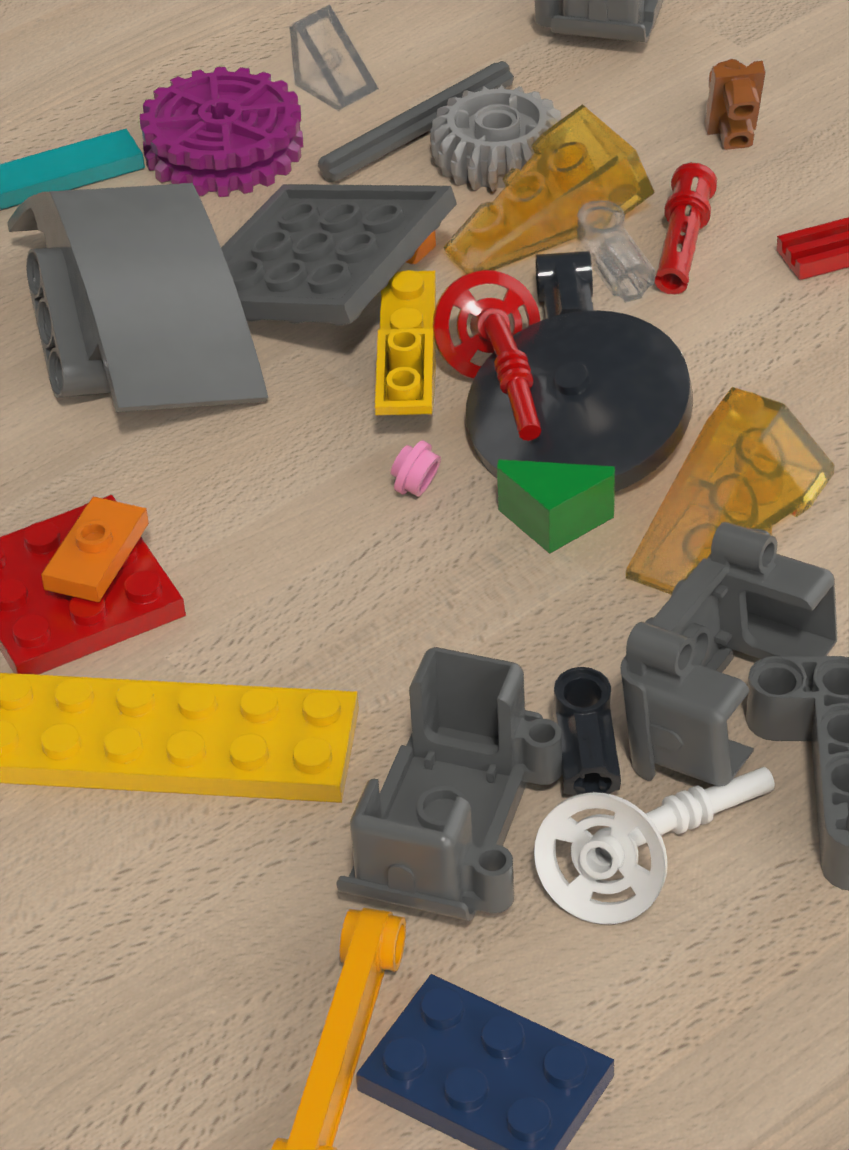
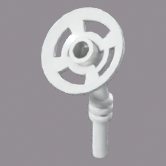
(616, 845)

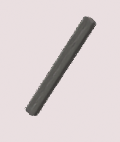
(406, 125)

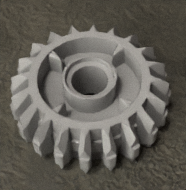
(488, 134)

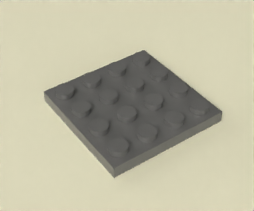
(329, 248)

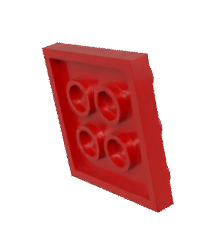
(53, 628)

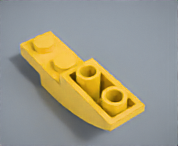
(406, 345)

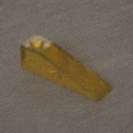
(539, 207)
(745, 470)

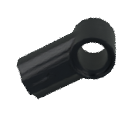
(564, 282)
(587, 729)

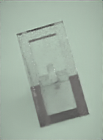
(327, 61)

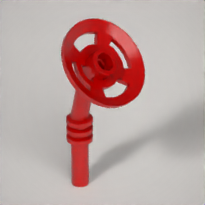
(490, 334)

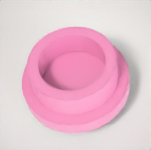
(415, 468)

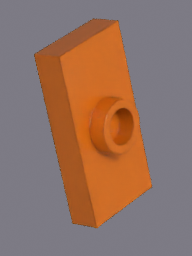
(95, 549)

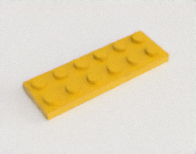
(176, 737)

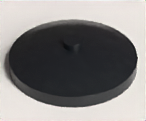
(602, 395)

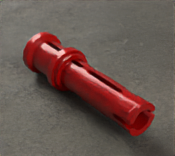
(675, 265)

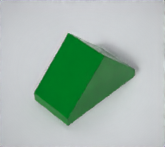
(555, 499)

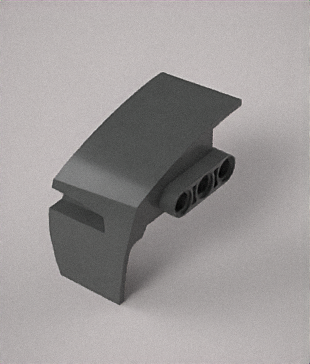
(137, 299)

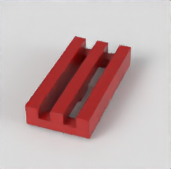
(816, 249)

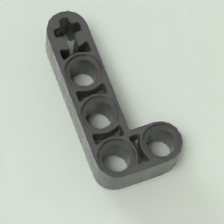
(810, 702)

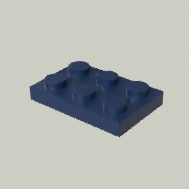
(484, 1072)

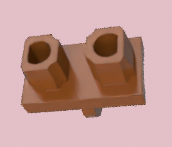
(734, 102)

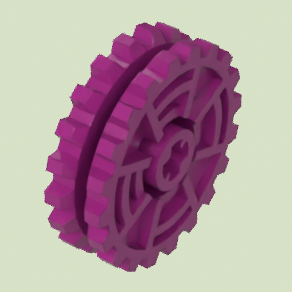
(222, 131)

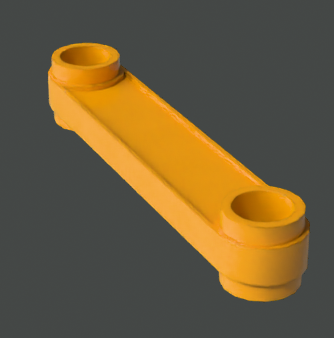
(368, 946)

